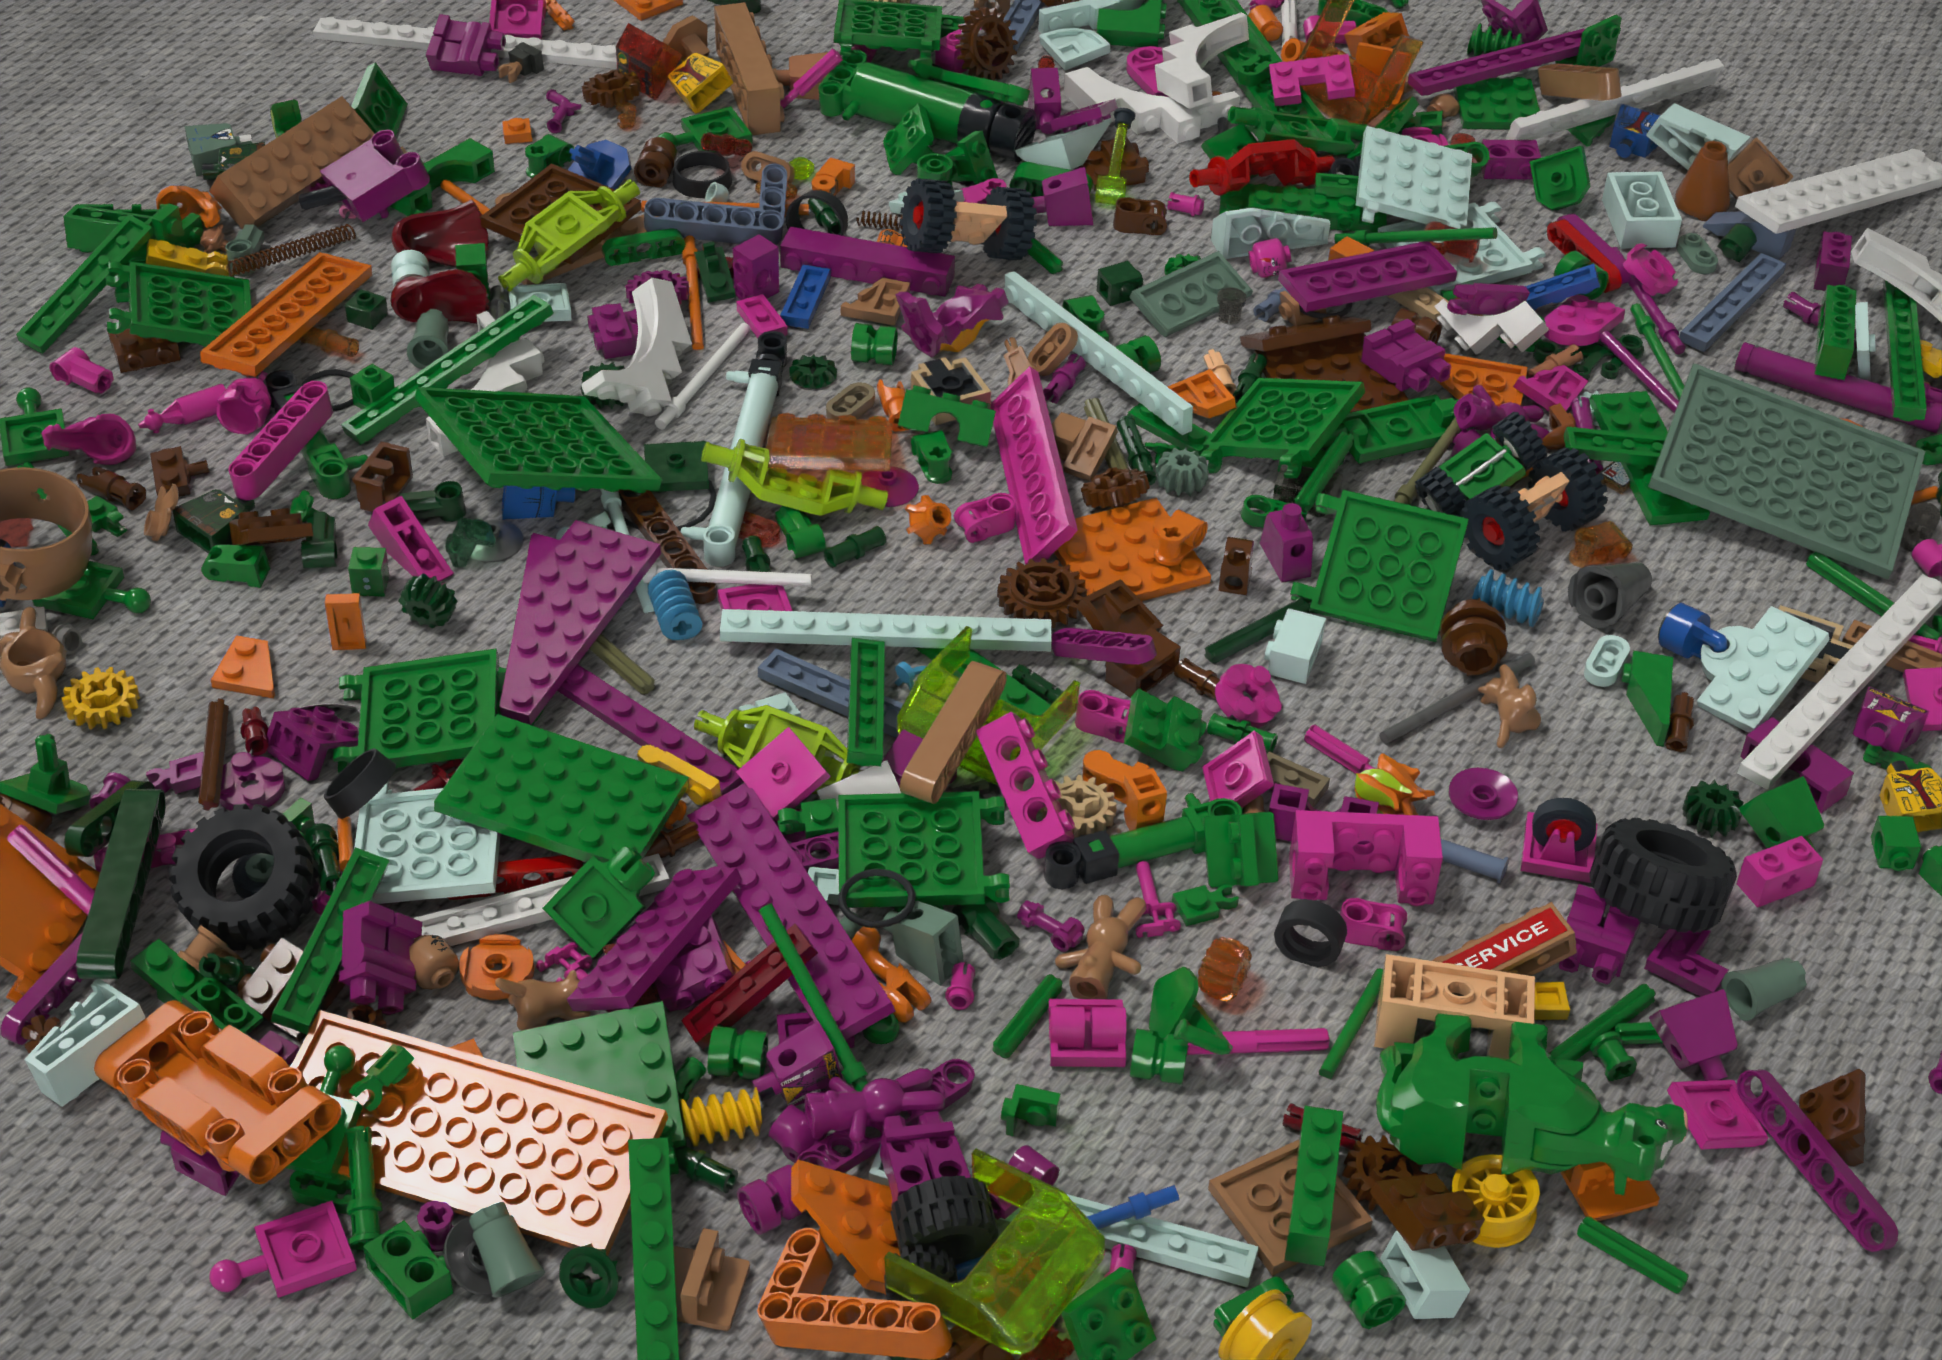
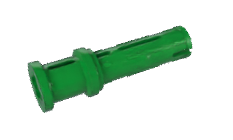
(364, 1205)

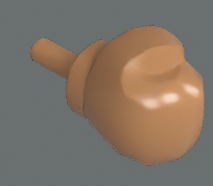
(1446, 103)

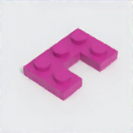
(1331, 70)

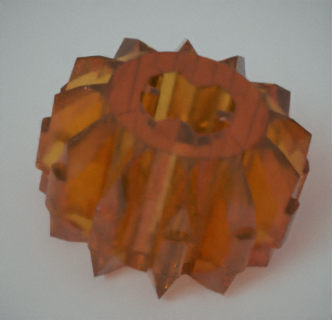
(1224, 968)

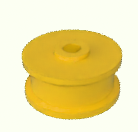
(1502, 1199)
(1266, 1331)

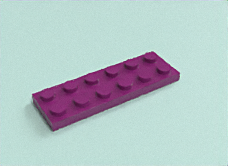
(1367, 276)
(654, 939)

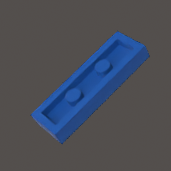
(1563, 286)
(805, 296)

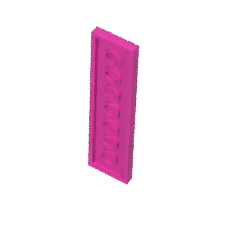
(1033, 467)

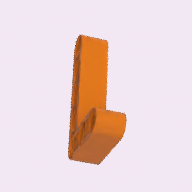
(805, 1319)

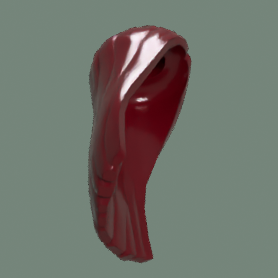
(439, 232)
(451, 291)

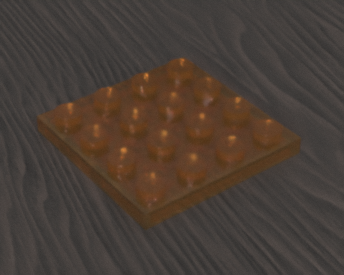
(830, 443)

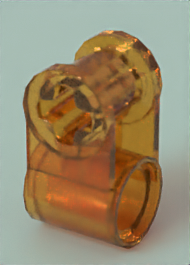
(1599, 545)

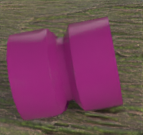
(768, 1201)

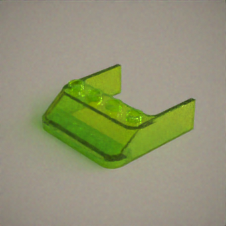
(937, 683)
(1024, 1274)

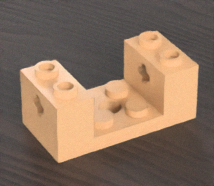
(1425, 988)

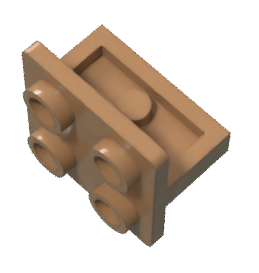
(708, 1283)

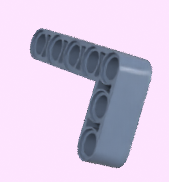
(727, 217)

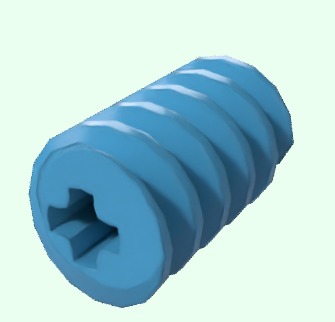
(1510, 598)
(674, 605)

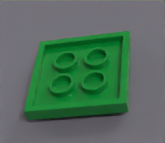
(1495, 102)

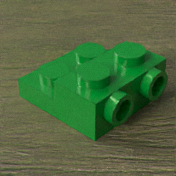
(1165, 730)

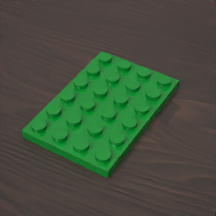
(560, 792)

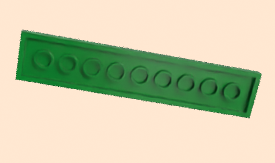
(1260, 95)

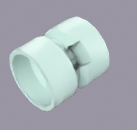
(409, 264)

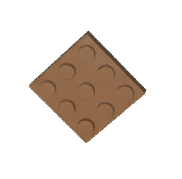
(1260, 1203)

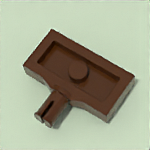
(171, 467)

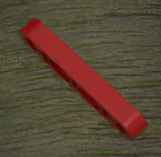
(1569, 239)
(515, 870)

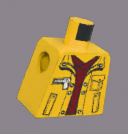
(699, 81)
(1913, 794)

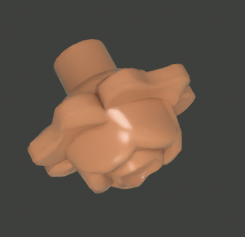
(213, 239)

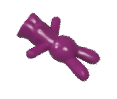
(1482, 413)
(880, 1098)

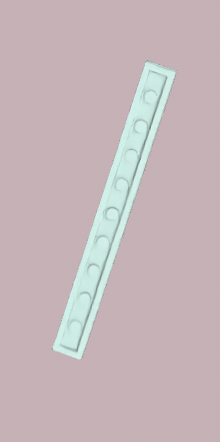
(1102, 355)
(892, 629)
(1158, 1240)

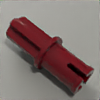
(254, 731)

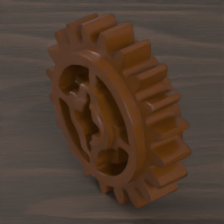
(986, 50)
(1041, 589)

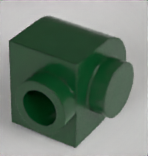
(1738, 242)

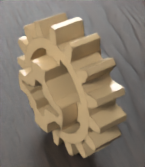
(1087, 803)

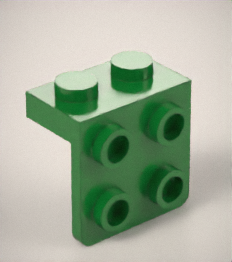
(1597, 44)

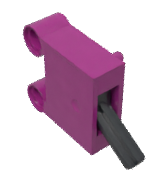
(370, 178)

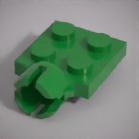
(601, 899)

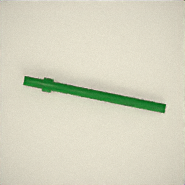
(1366, 237)
(1647, 327)
(854, 1071)

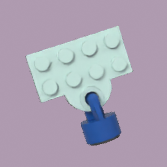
(1746, 666)

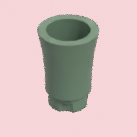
(428, 339)
(1763, 986)
(504, 1250)

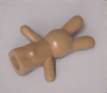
(1106, 943)

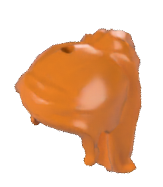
(192, 201)

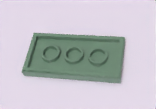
(1187, 293)

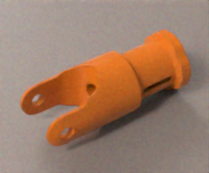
(892, 402)

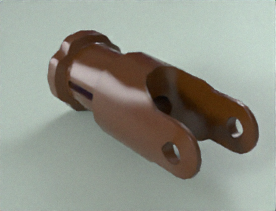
(113, 487)

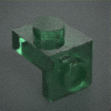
(466, 537)

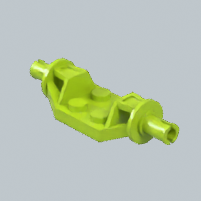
(564, 230)
(800, 492)
(744, 743)

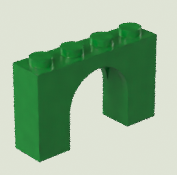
(1133, 27)

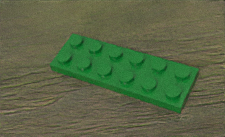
(1637, 414)

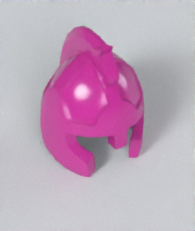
(244, 405)

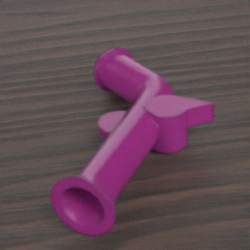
(564, 109)

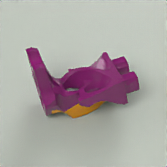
(954, 322)

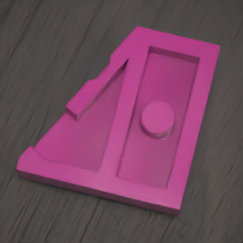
(1552, 386)

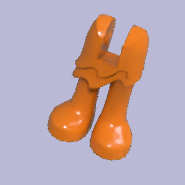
(900, 984)

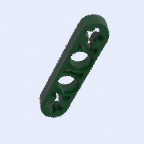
(87, 834)

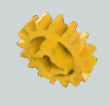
(100, 698)

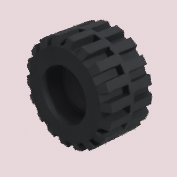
(946, 1213)

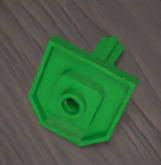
(1561, 178)
(48, 782)

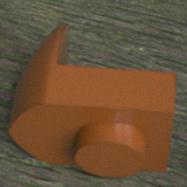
(1558, 421)

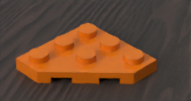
(1494, 376)
(851, 1218)

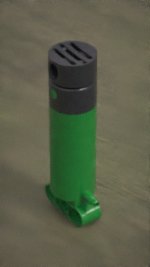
(953, 112)

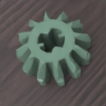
(1182, 471)

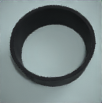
(695, 188)
(792, 214)
(359, 782)

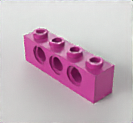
(998, 741)

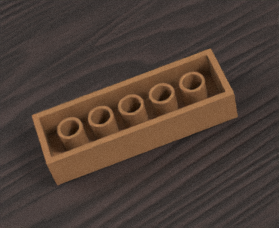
(750, 68)
(289, 164)

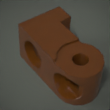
(1237, 563)

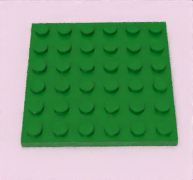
(537, 440)

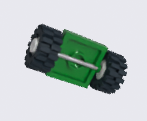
(1482, 466)

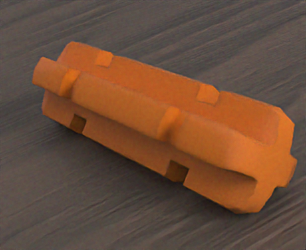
(559, 15)

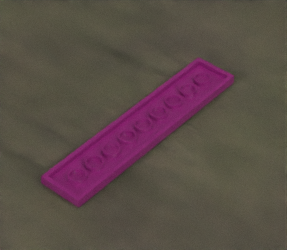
(744, 836)

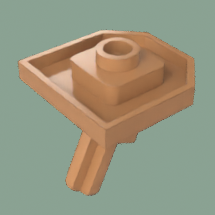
(688, 37)
(1755, 170)

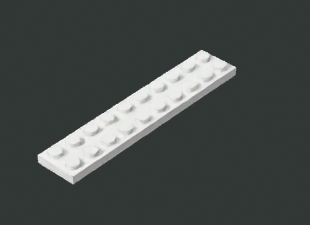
(1842, 191)

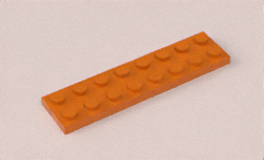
(285, 314)

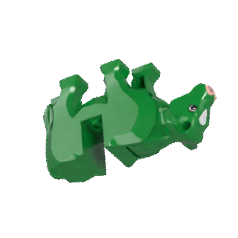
(1529, 1100)

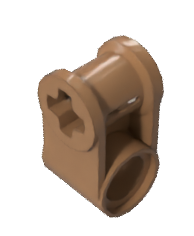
(203, 944)

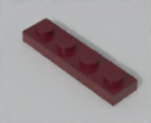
(745, 989)

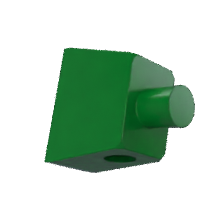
(1784, 813)

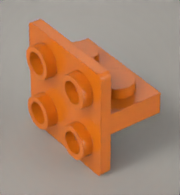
(1595, 1193)

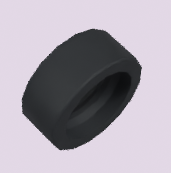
(1318, 916)

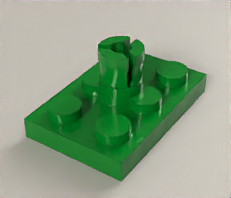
(379, 101)

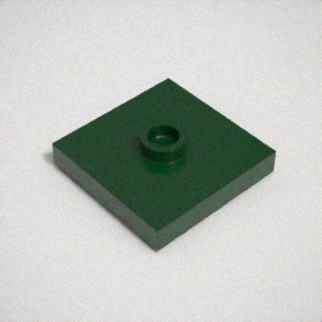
(678, 465)

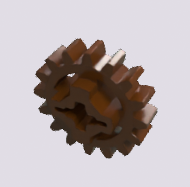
(611, 88)
(1115, 488)
(1376, 1162)

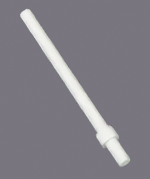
(679, 403)
(736, 577)

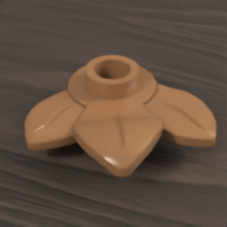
(158, 521)

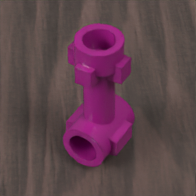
(1064, 934)

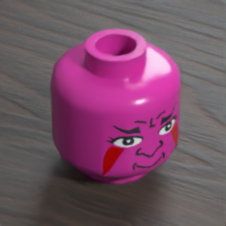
(1269, 257)

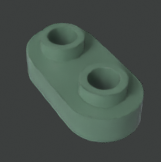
(1697, 253)

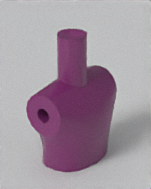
(793, 1133)

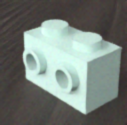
(1295, 645)
(1425, 1278)

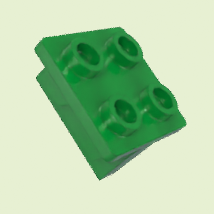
(1240, 849)

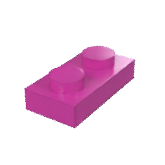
(760, 315)

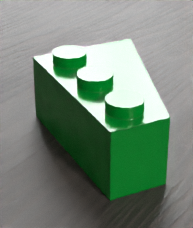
(91, 224)

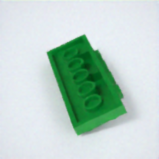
(1302, 201)

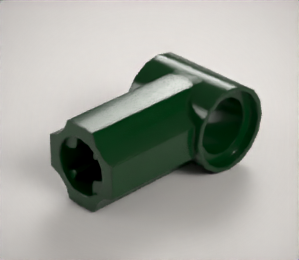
(443, 502)
(321, 548)
(988, 928)

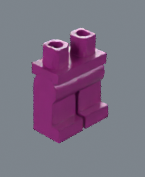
(464, 47)
(1405, 357)
(1596, 946)
(378, 955)
(919, 1152)

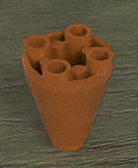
(1706, 183)

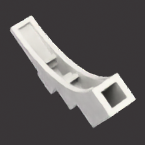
(1189, 51)
(1152, 111)
(1901, 268)
(655, 360)
(504, 373)

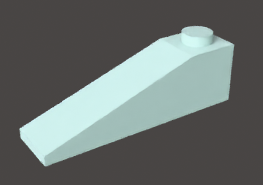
(1065, 149)
(1238, 230)

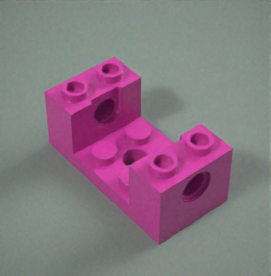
(1396, 844)

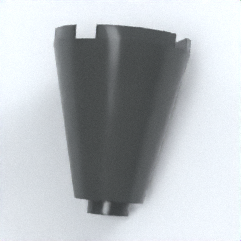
(1607, 591)

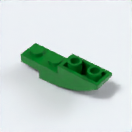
(182, 982)

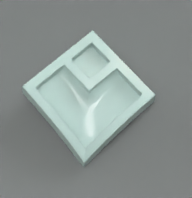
(1074, 46)

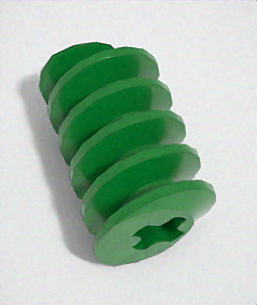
(1488, 42)

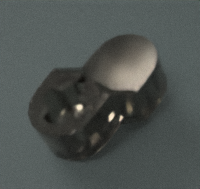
(1925, 515)

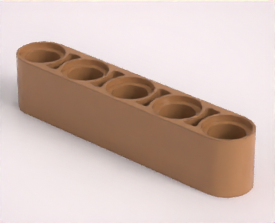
(1580, 81)
(953, 732)

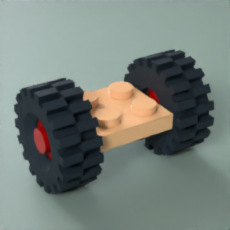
(935, 219)
(1560, 490)

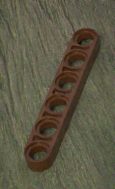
(671, 539)

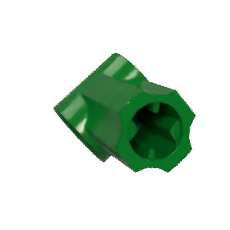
(800, 534)

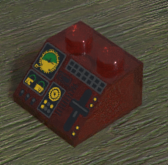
(647, 59)

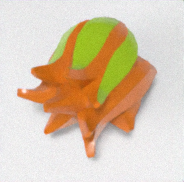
(1391, 786)

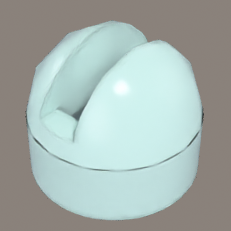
(716, 193)

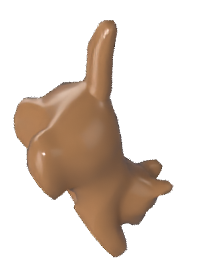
(1514, 704)
(541, 1000)

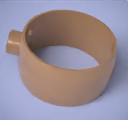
(51, 567)

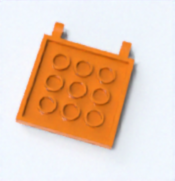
(34, 913)

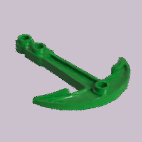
(994, 89)

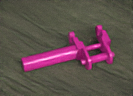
(1154, 908)
(559, 955)

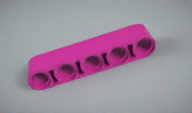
(280, 440)

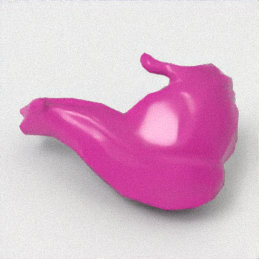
(101, 437)

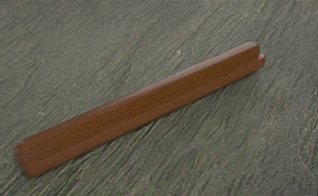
(213, 755)

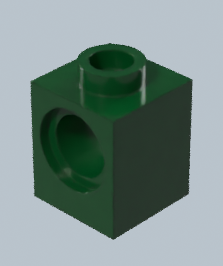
(1117, 282)

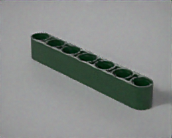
(121, 884)

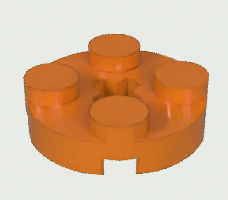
(494, 949)

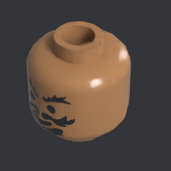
(433, 961)

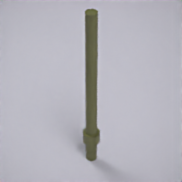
(1407, 492)

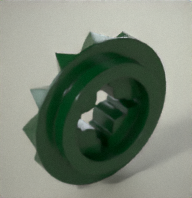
(822, 377)
(579, 1286)

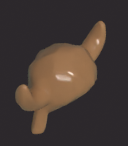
(33, 662)

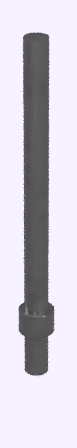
(1452, 700)

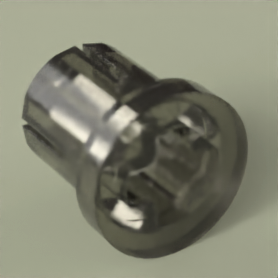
(1230, 303)

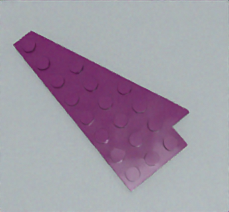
(564, 605)

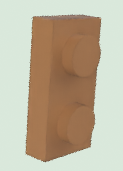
(1090, 448)

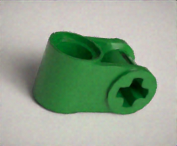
(546, 152)
(1085, 310)
(933, 456)

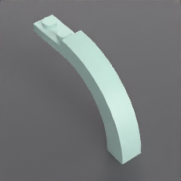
(1080, 13)

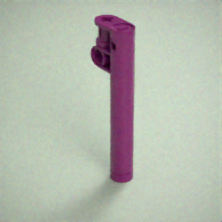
(1851, 391)

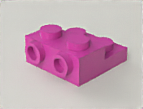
(518, 17)

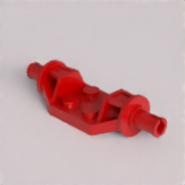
(1284, 158)

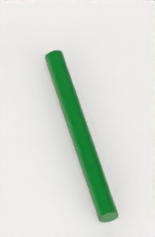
(1352, 1026)

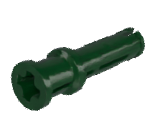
(326, 855)

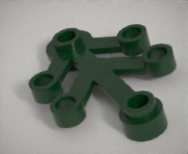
(1594, 354)

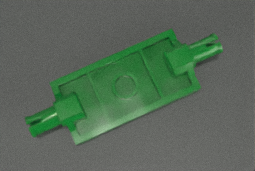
(1315, 133)
(1397, 427)

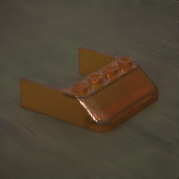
(1372, 92)

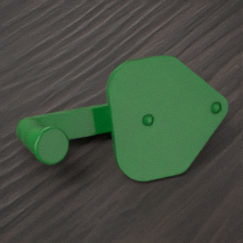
(1176, 1004)

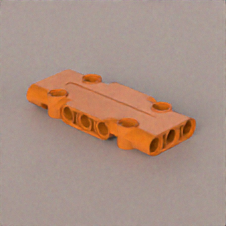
(218, 1091)

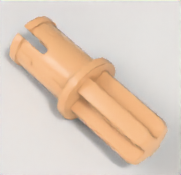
(1220, 369)

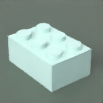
(1641, 209)

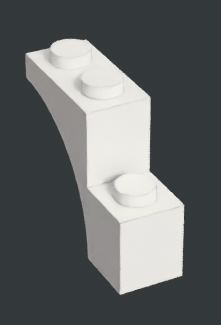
(1516, 327)

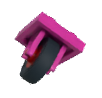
(1560, 840)

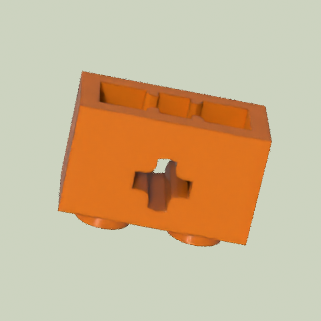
(1380, 31)

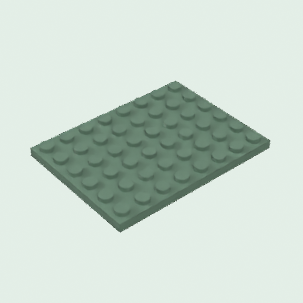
(1789, 470)

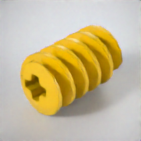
(722, 1117)

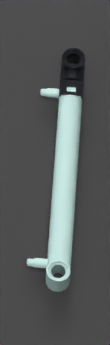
(764, 385)

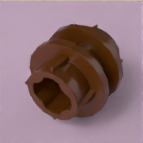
(1473, 637)

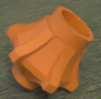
(928, 519)

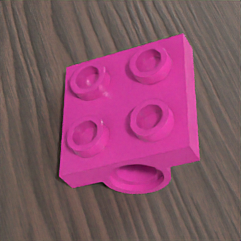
(1087, 1032)

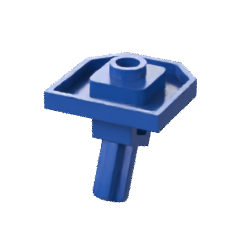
(601, 162)

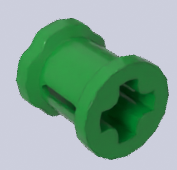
(1613, 1056)

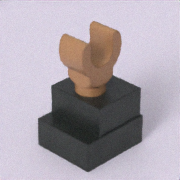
(523, 61)

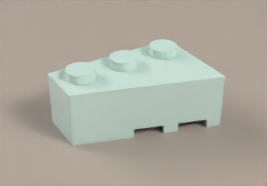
(1685, 133)
(67, 1055)

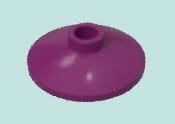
(899, 483)
(1483, 793)

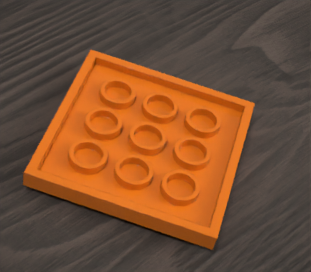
(1122, 547)

